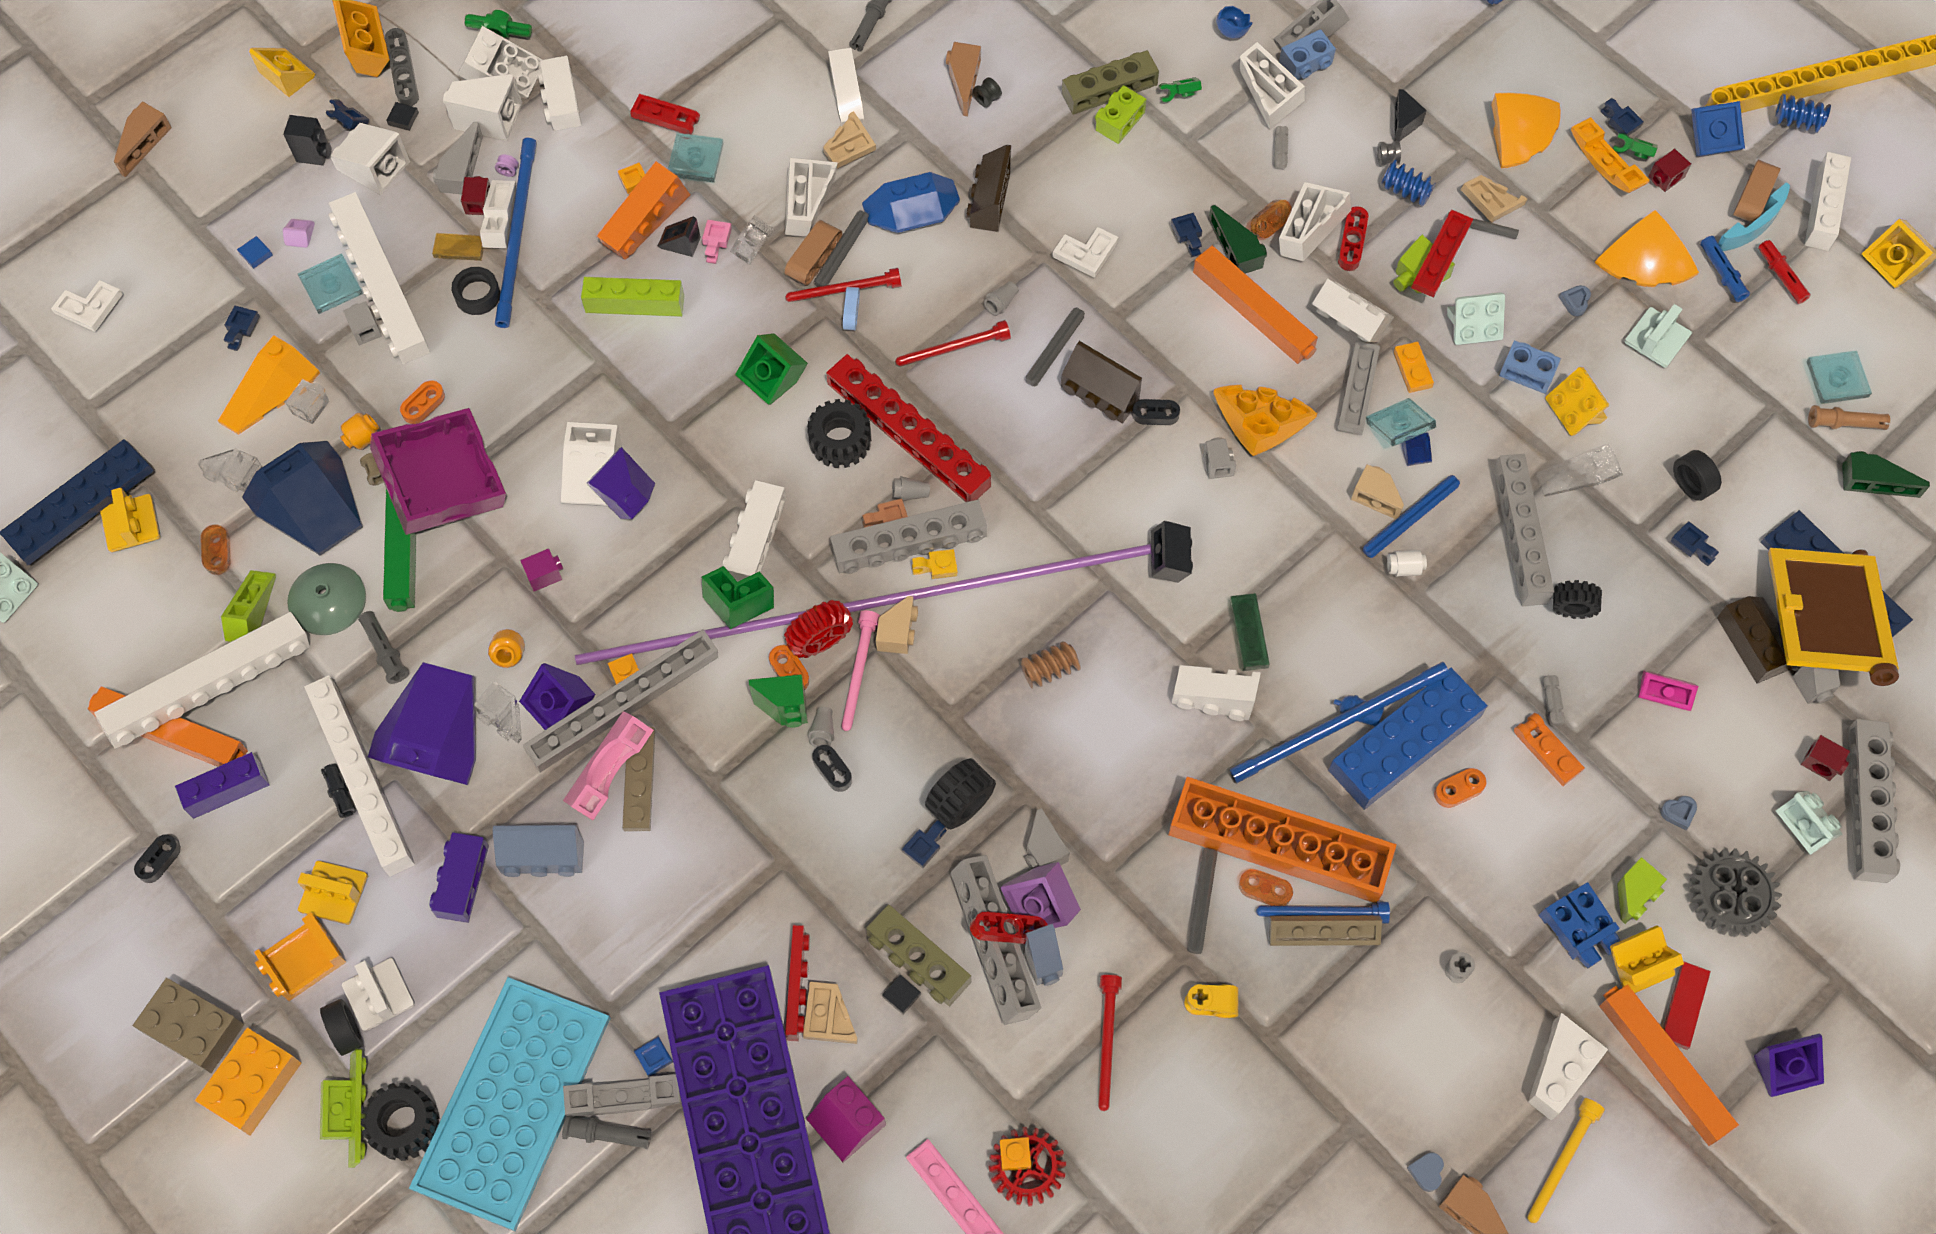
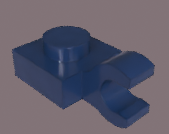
(348, 116)
(1621, 119)
(1188, 229)
(239, 323)
(1692, 541)
(923, 846)

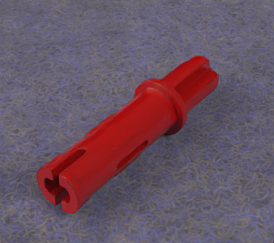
(1784, 271)

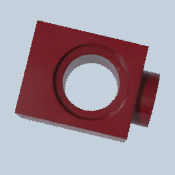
(1669, 170)
(474, 194)
(1826, 758)

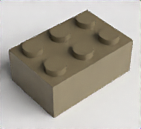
(188, 1025)

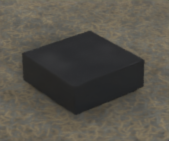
(402, 116)
(901, 994)

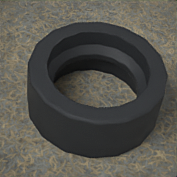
(472, 275)
(1697, 475)
(341, 1027)

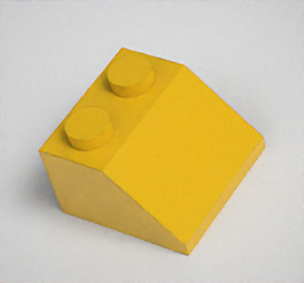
(1900, 253)

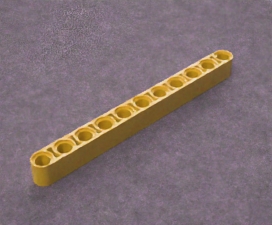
(1829, 74)

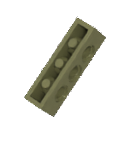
(1099, 83)
(892, 923)

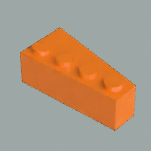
(643, 211)

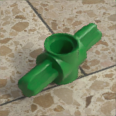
(499, 23)

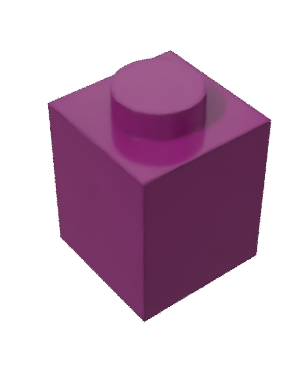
(542, 569)

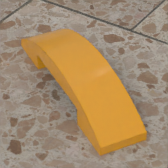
(1604, 158)

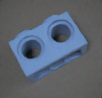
(1307, 55)
(1528, 372)

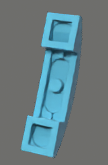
(1739, 235)

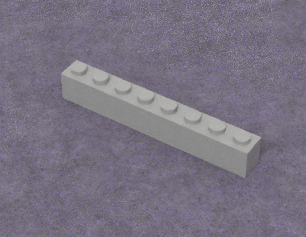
(625, 696)

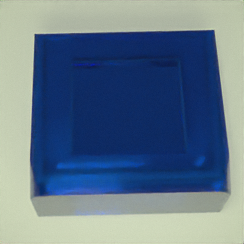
(1417, 450)

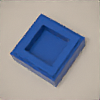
(254, 252)
(653, 1056)

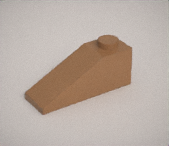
(963, 70)
(140, 134)
(1472, 1207)

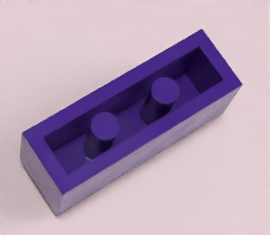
(222, 785)
(459, 877)

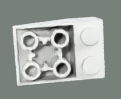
(497, 56)
(584, 453)

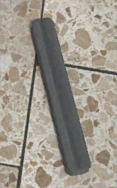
(841, 249)
(1055, 346)
(1202, 901)

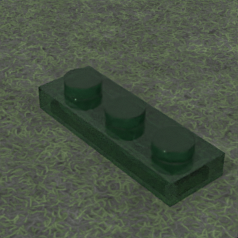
(1249, 632)

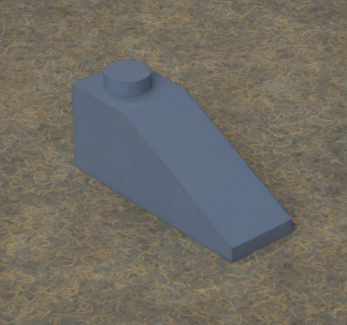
(1043, 955)

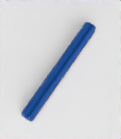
(1411, 516)

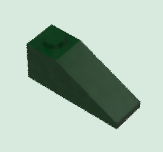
(1237, 241)
(1879, 476)

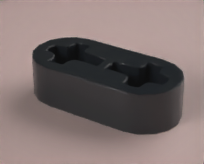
(1156, 412)
(836, 764)
(157, 858)

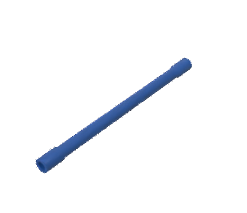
(504, 306)
(1256, 764)

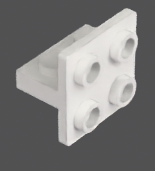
(377, 993)

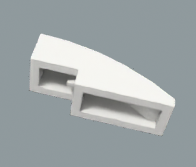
(845, 84)
(498, 214)

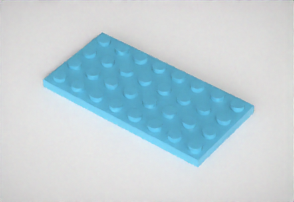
(509, 1104)

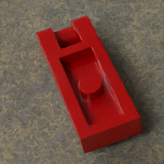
(664, 114)

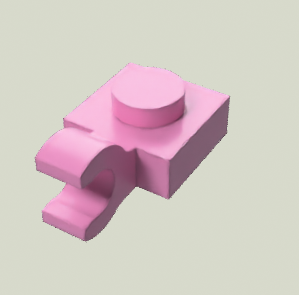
(715, 236)

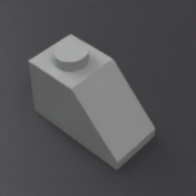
(1817, 683)
(1045, 844)

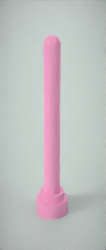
(868, 622)

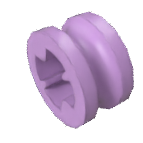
(506, 165)

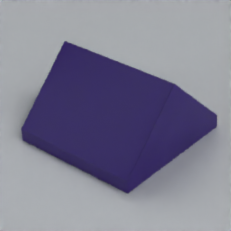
(1792, 1065)

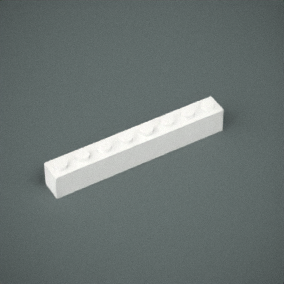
(379, 279)
(202, 680)
(359, 776)

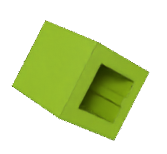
(1637, 887)

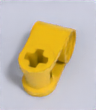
(1217, 1000)

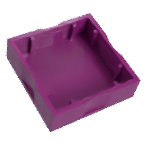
(437, 471)

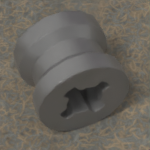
(1388, 153)

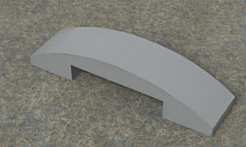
(621, 1097)

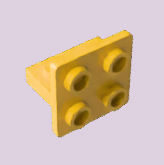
(1578, 402)
(129, 521)
(331, 892)
(1645, 959)

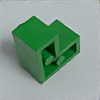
(735, 600)

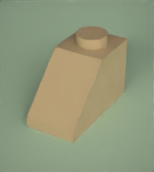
(1378, 492)

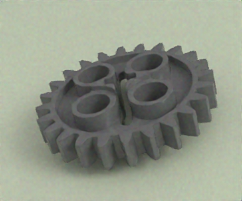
(1710, 889)

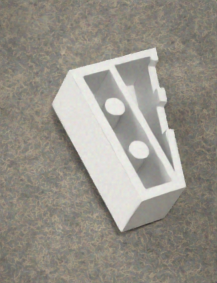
(1270, 84)
(806, 192)
(1312, 219)
(1352, 311)
(1216, 692)
(1564, 1066)

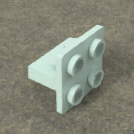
(1478, 318)
(1659, 335)
(14, 587)
(1809, 821)

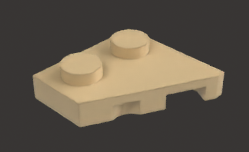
(849, 142)
(1491, 198)
(827, 1015)

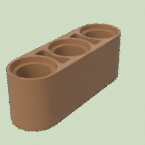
(1756, 191)
(813, 252)

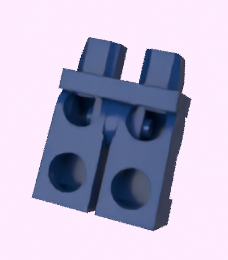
(1581, 924)

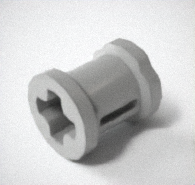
(1466, 962)

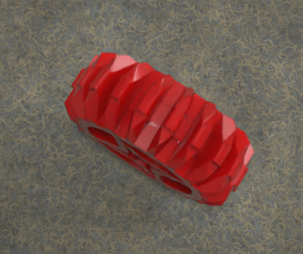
(818, 629)
(1037, 1174)

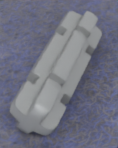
(1281, 147)
(1553, 700)

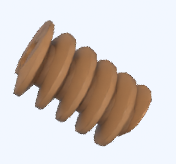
(1050, 663)

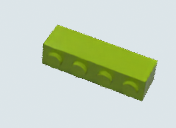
(632, 296)

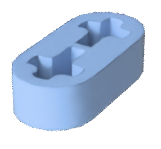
(851, 308)

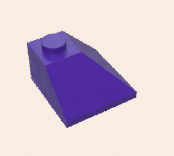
(622, 485)
(554, 695)

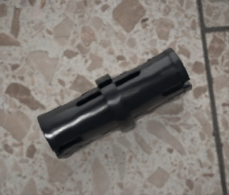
(338, 790)

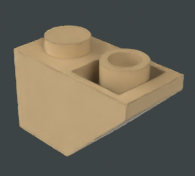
(894, 627)

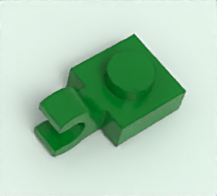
(1185, 87)
(1642, 148)

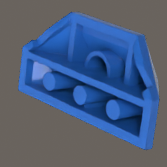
(911, 202)

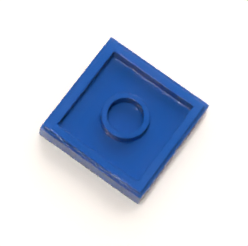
(1718, 128)

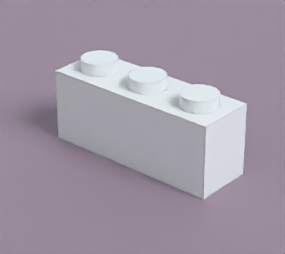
(559, 93)

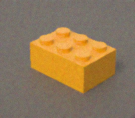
(248, 1081)

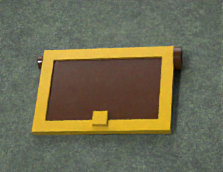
(1833, 612)

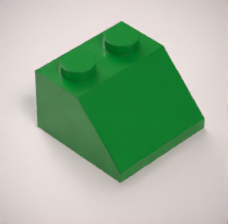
(770, 367)
(781, 699)

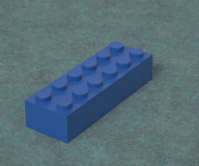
(1407, 739)

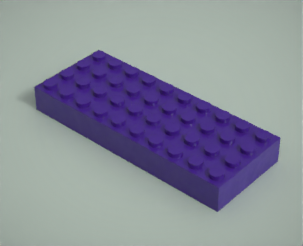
(743, 1107)

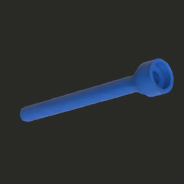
(1380, 908)

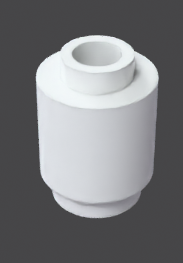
(1406, 563)

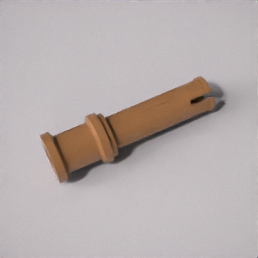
(1837, 417)

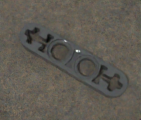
(400, 67)

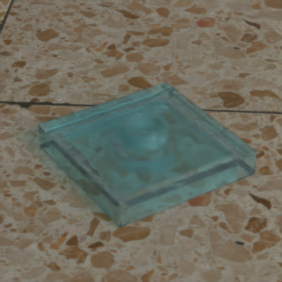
(695, 157)
(330, 283)
(1838, 377)
(1401, 422)

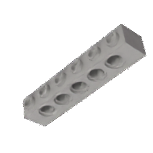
(917, 526)
(1523, 530)
(1864, 811)
(1001, 960)

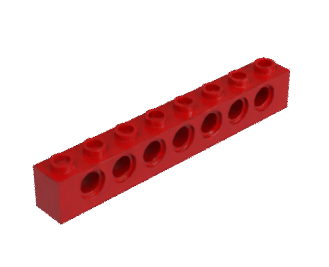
(911, 440)

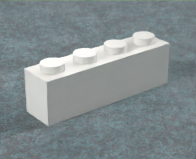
(1827, 201)
(755, 530)

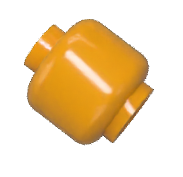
(358, 430)
(506, 648)

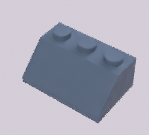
(538, 850)

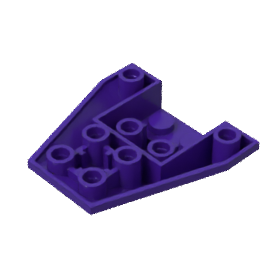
(431, 726)

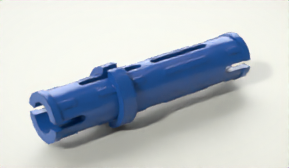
(1729, 275)

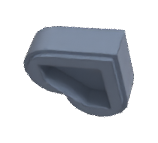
(1576, 299)
(1680, 811)
(1427, 1171)

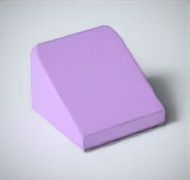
(298, 232)

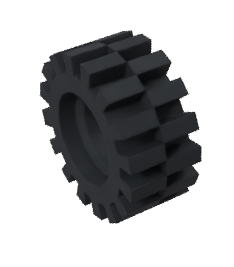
(1577, 599)

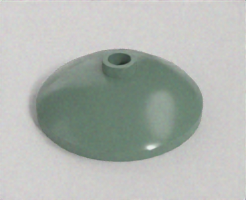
(334, 608)

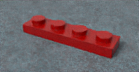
(1442, 253)
(796, 994)

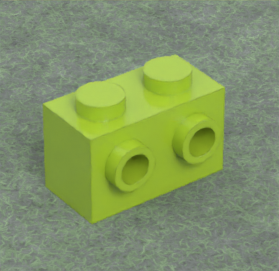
(1120, 114)

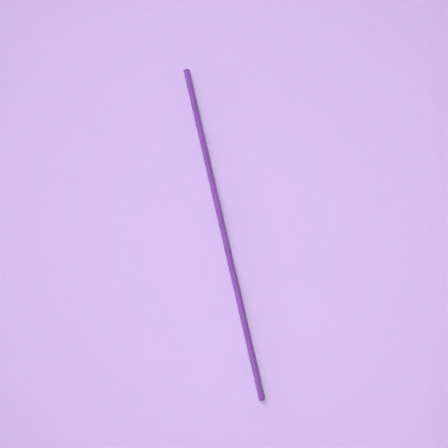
(873, 602)

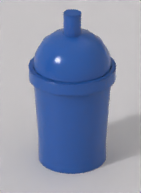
(1351, 701)

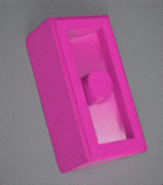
(1667, 690)

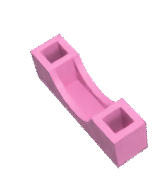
(593, 784)

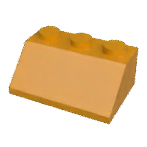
(361, 36)

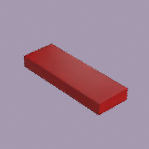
(1686, 1004)

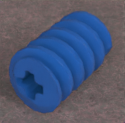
(1802, 112)
(1408, 183)

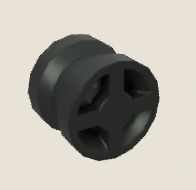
(987, 92)

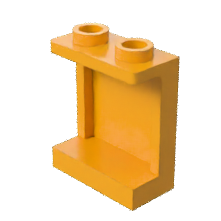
(299, 959)

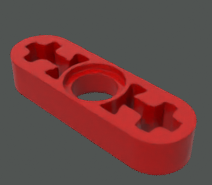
(1357, 247)
(998, 933)

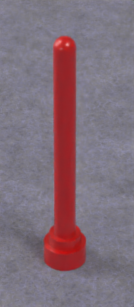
(890, 278)
(998, 332)
(1110, 987)

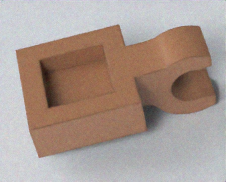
(886, 512)

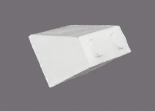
(486, 100)
(371, 156)

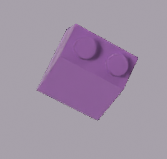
(1042, 894)

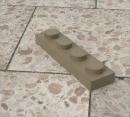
(639, 788)
(1325, 930)

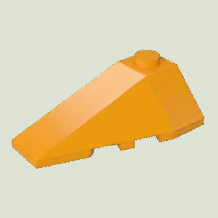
(267, 384)

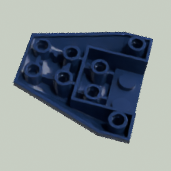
(306, 496)

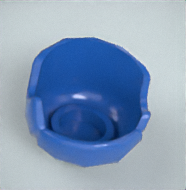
(1233, 22)

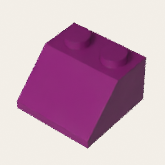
(846, 1119)

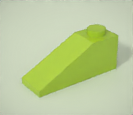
(248, 605)

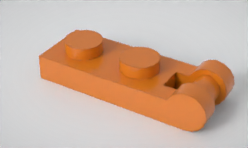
(1549, 749)

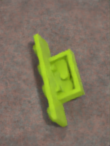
(342, 1109)

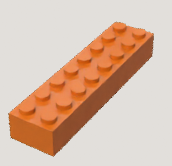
(1282, 840)

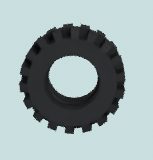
(839, 416)
(960, 793)
(384, 1106)

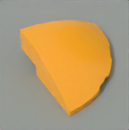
(1523, 126)
(1649, 254)
(1261, 416)

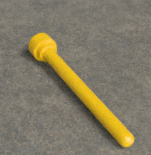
(1589, 1113)

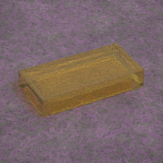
(458, 247)

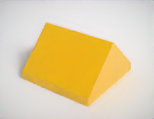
(281, 69)

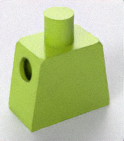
(1411, 262)

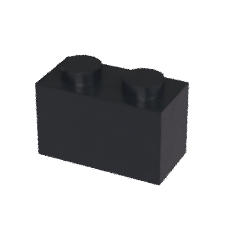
(306, 140)
(1171, 551)

